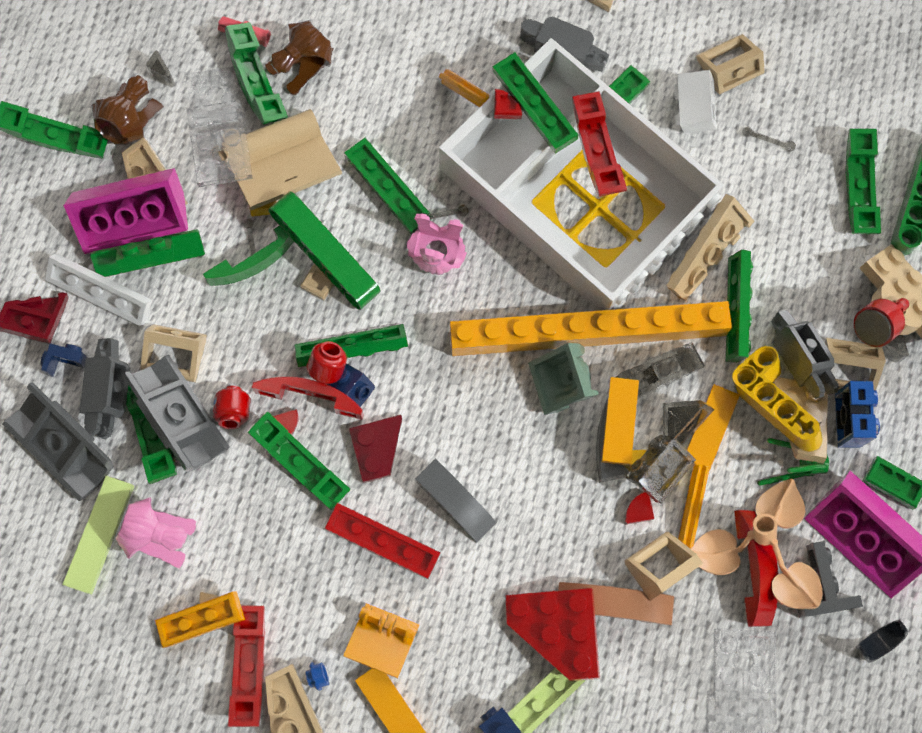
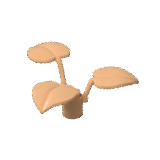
(780, 506)

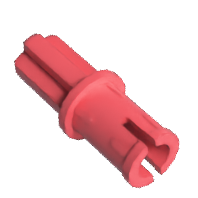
(263, 36)

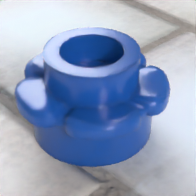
(317, 676)

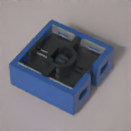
(855, 414)

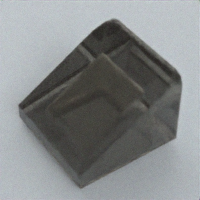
(159, 70)

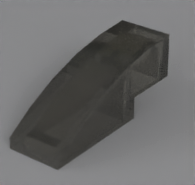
(664, 369)

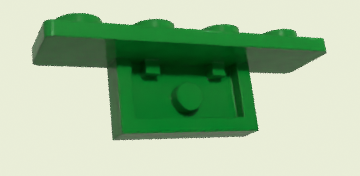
(148, 253)

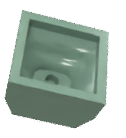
(561, 378)

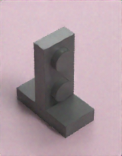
(820, 561)

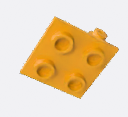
(381, 640)

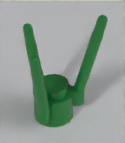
(806, 468)

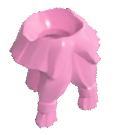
(433, 260)
(154, 533)

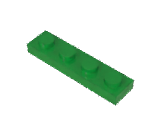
(535, 103)
(386, 183)
(739, 296)
(359, 343)

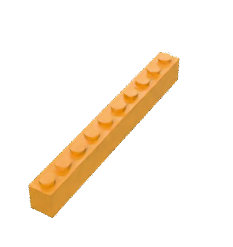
(590, 328)

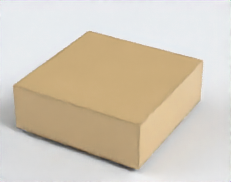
(317, 283)

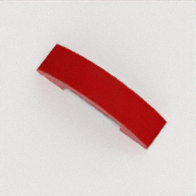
(596, 144)
(276, 386)
(763, 569)
(248, 668)

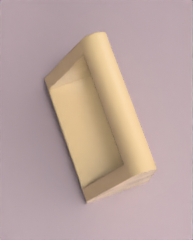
(737, 70)
(174, 338)
(857, 355)
(650, 583)

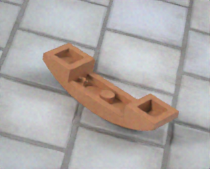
(627, 603)

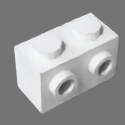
(696, 101)

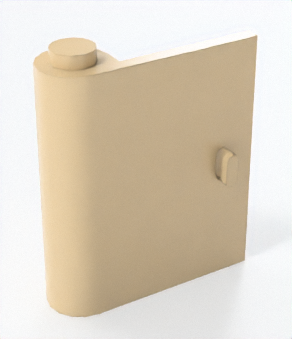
(286, 159)

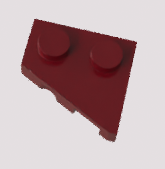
(33, 317)
(376, 447)

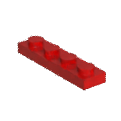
(382, 541)

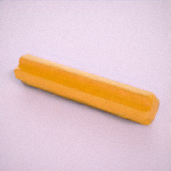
(464, 88)
(693, 505)

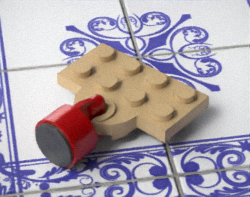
(895, 304)

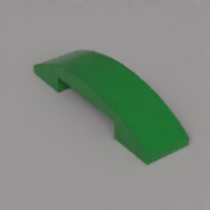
(251, 74)
(51, 133)
(861, 181)
(225, 274)
(156, 459)
(298, 461)

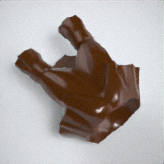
(305, 47)
(117, 115)

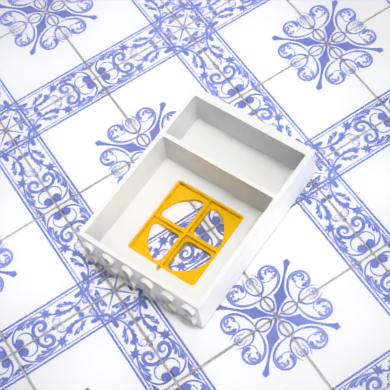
(517, 173)

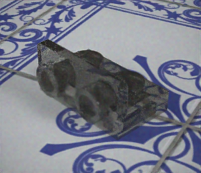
(661, 467)

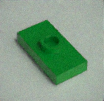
(630, 84)
(894, 482)

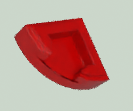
(506, 106)
(288, 420)
(639, 510)

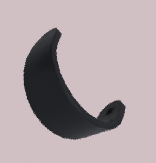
(883, 640)

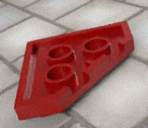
(559, 628)

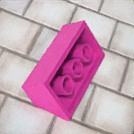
(128, 211)
(869, 534)

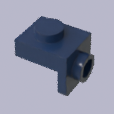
(69, 354)
(354, 384)
(497, 722)

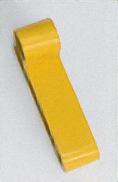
(780, 404)

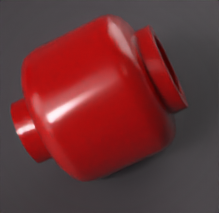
(326, 362)
(231, 407)

